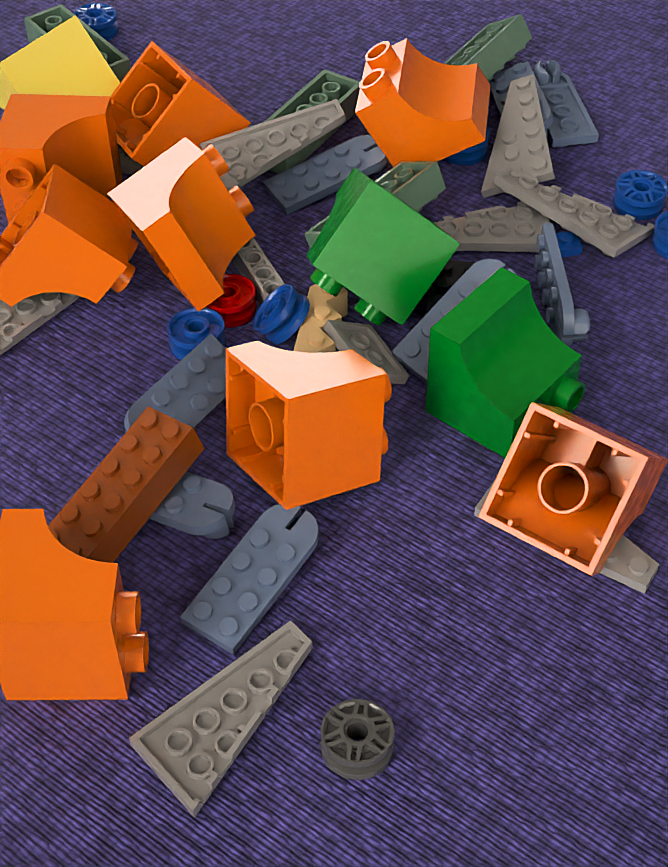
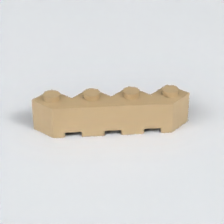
(323, 307)

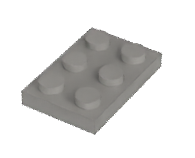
(367, 343)

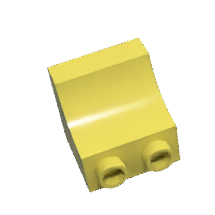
(58, 64)

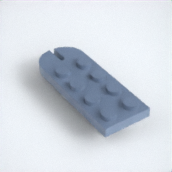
(501, 83)
(570, 118)
(324, 173)
(567, 323)
(414, 348)
(189, 387)
(198, 507)
(252, 577)

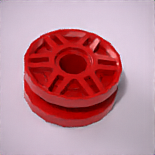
(238, 302)

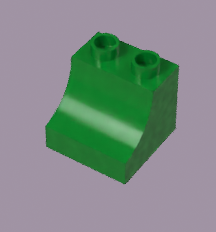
(378, 250)
(495, 360)

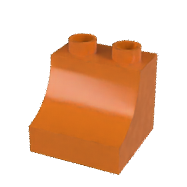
(166, 102)
(421, 105)
(61, 131)
(187, 218)
(65, 243)
(305, 420)
(571, 487)
(63, 618)

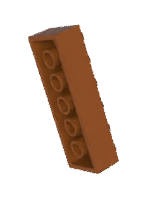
(127, 487)

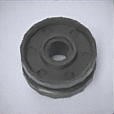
(357, 758)

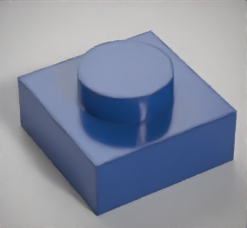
(569, 244)

